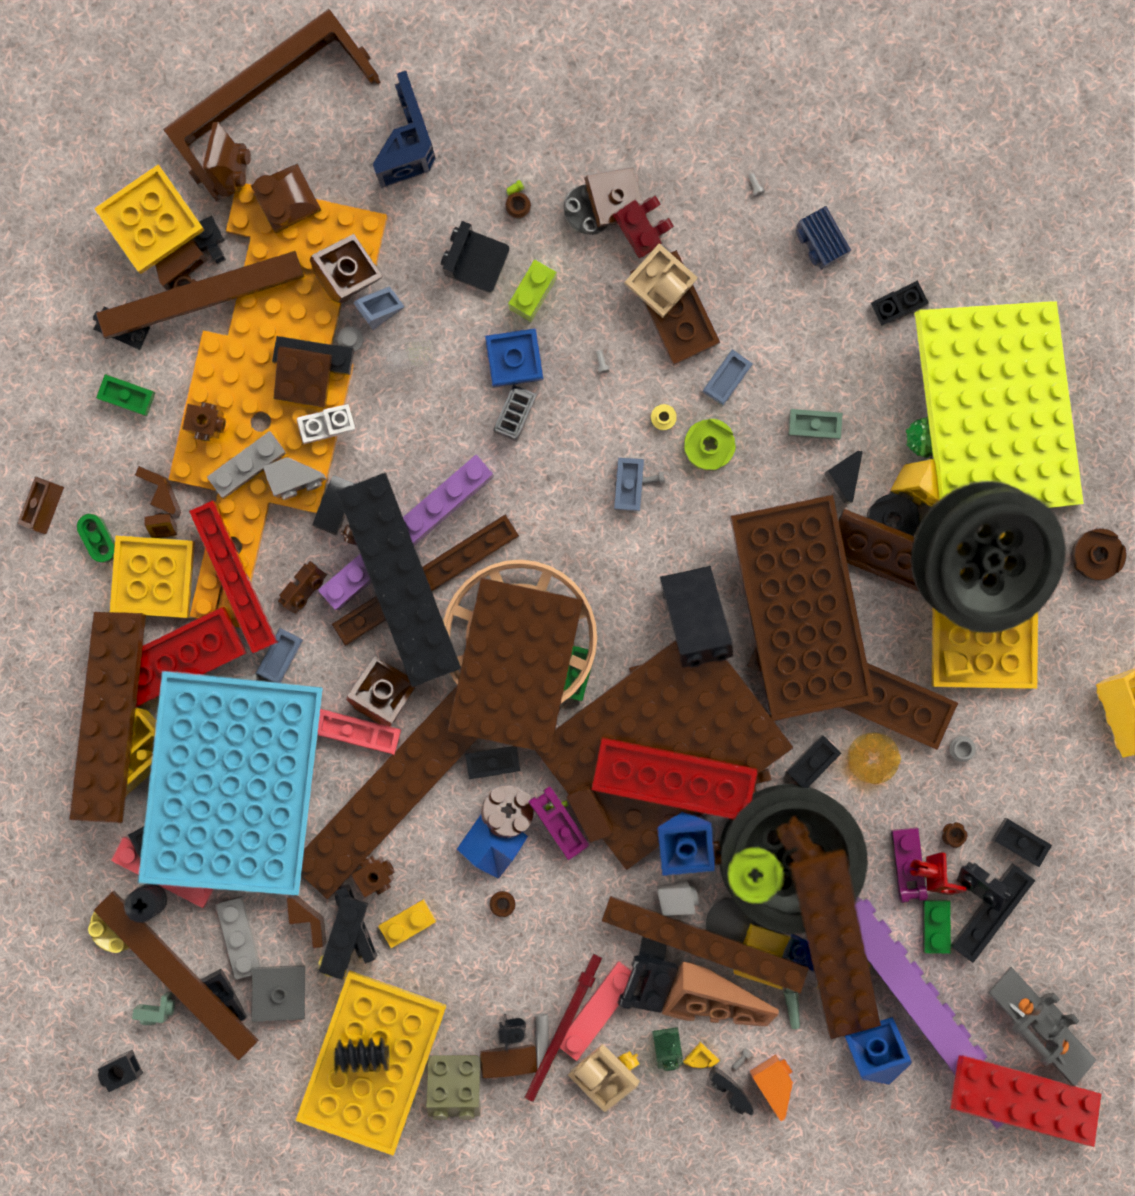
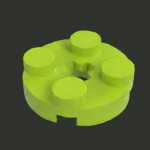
(706, 430)
(766, 885)

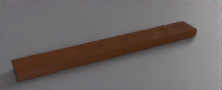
(200, 295)
(437, 572)
(177, 977)

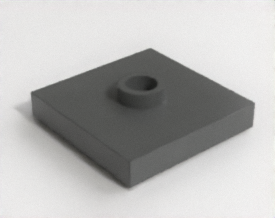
(278, 993)

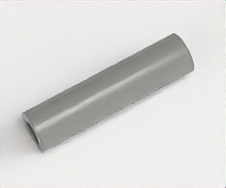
(542, 1036)

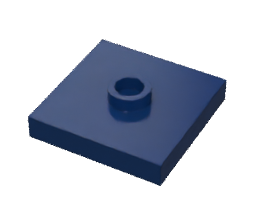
(514, 358)

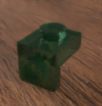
(668, 1049)

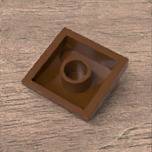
(225, 161)
(285, 197)
(344, 269)
(380, 692)

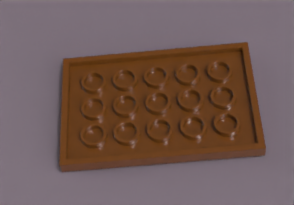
(515, 665)

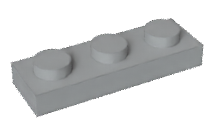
(246, 465)
(238, 936)

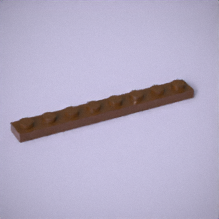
(705, 944)

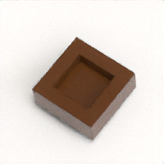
(160, 525)

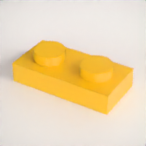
(407, 923)

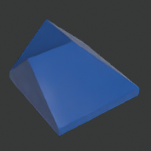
(686, 845)
(489, 851)
(879, 1052)

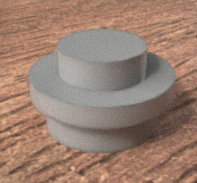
(351, 338)
(962, 748)

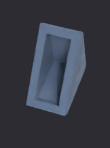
(379, 306)

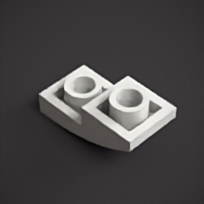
(325, 424)

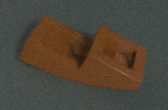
(515, 1062)

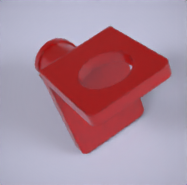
(936, 874)

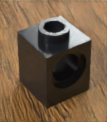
(129, 1066)

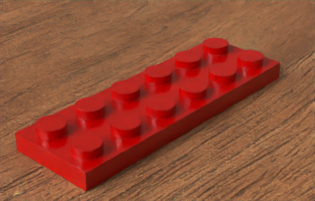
(189, 649)
(673, 778)
(1025, 1101)

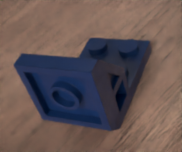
(404, 156)

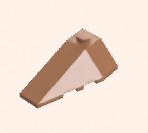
(706, 993)

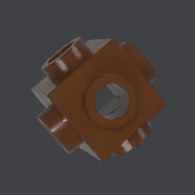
(196, 417)
(370, 884)

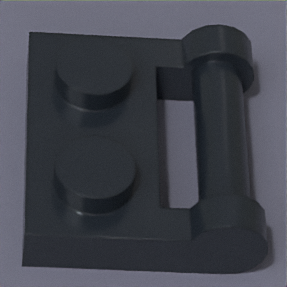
(654, 987)

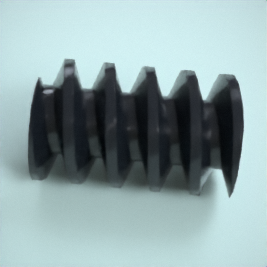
(145, 902)
(361, 1055)

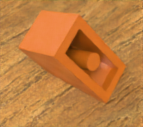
(775, 1083)

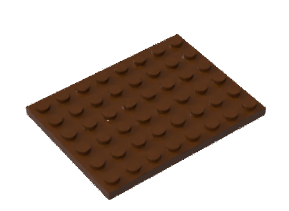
(668, 708)

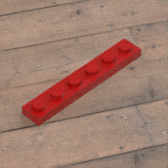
(233, 576)

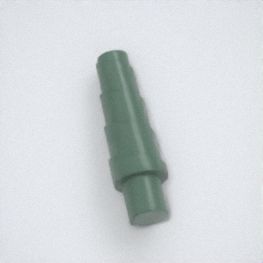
(792, 1003)

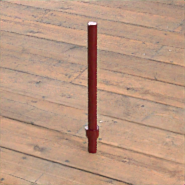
(585, 981)

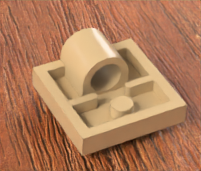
(661, 280)
(603, 1078)

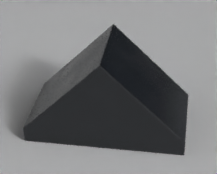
(844, 476)

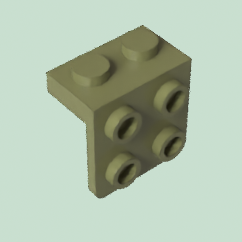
(453, 1087)

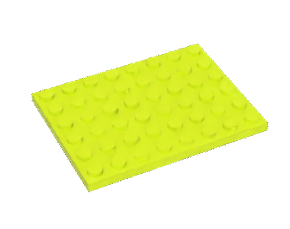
(1000, 399)

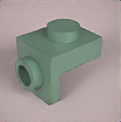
(155, 1014)

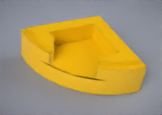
(957, 664)
(701, 1057)

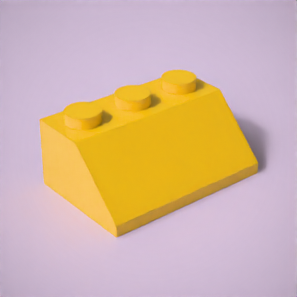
(1118, 700)

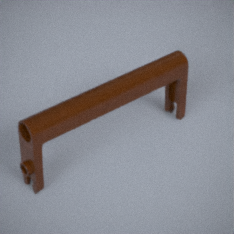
(256, 80)

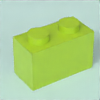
(532, 290)

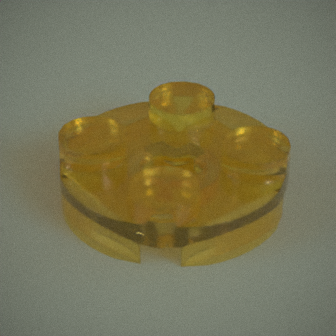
(873, 772)

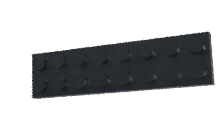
(398, 579)

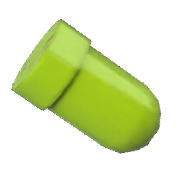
(516, 187)

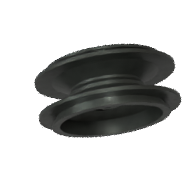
(1013, 588)
(827, 825)

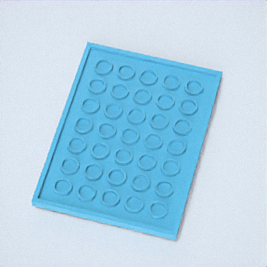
(230, 783)

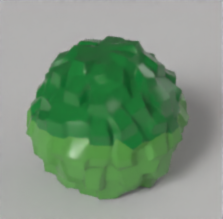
(919, 438)

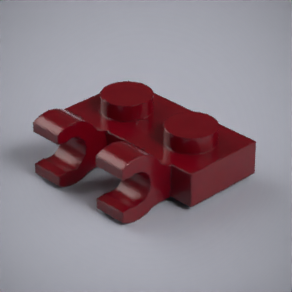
(637, 227)

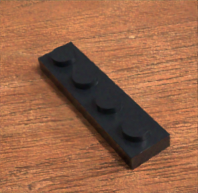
(986, 920)

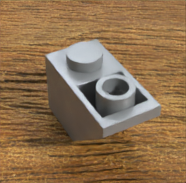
(289, 476)
(677, 898)

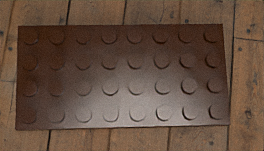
(802, 607)

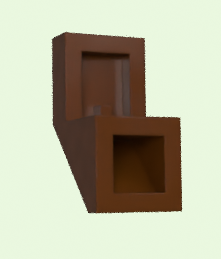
(164, 496)
(302, 912)

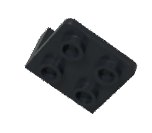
(474, 258)

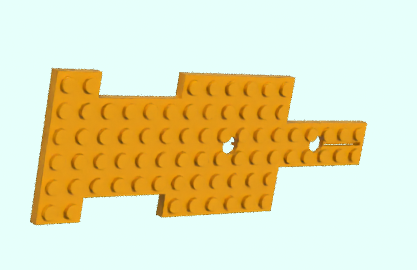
(240, 375)

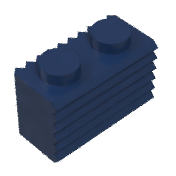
(822, 238)

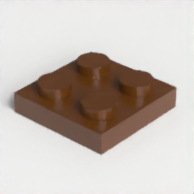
(302, 376)

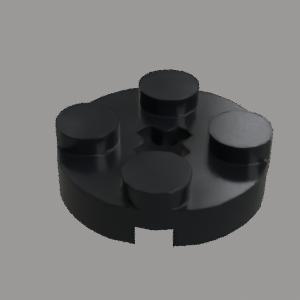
(900, 507)

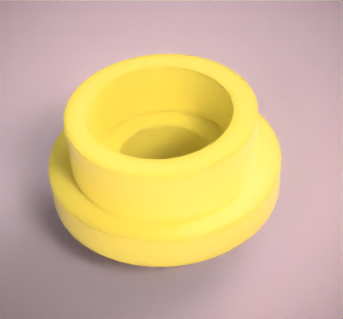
(663, 425)

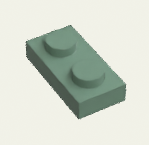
(815, 424)

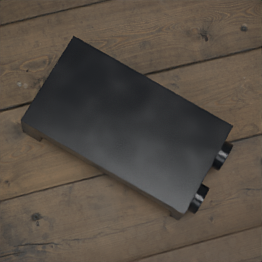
(697, 617)

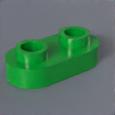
(95, 540)

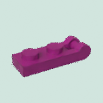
(559, 824)
(906, 849)

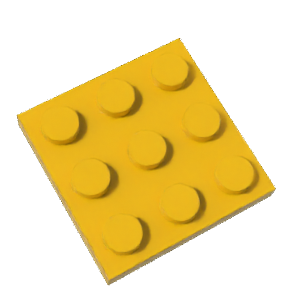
(149, 219)
(152, 576)

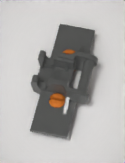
(1048, 1021)

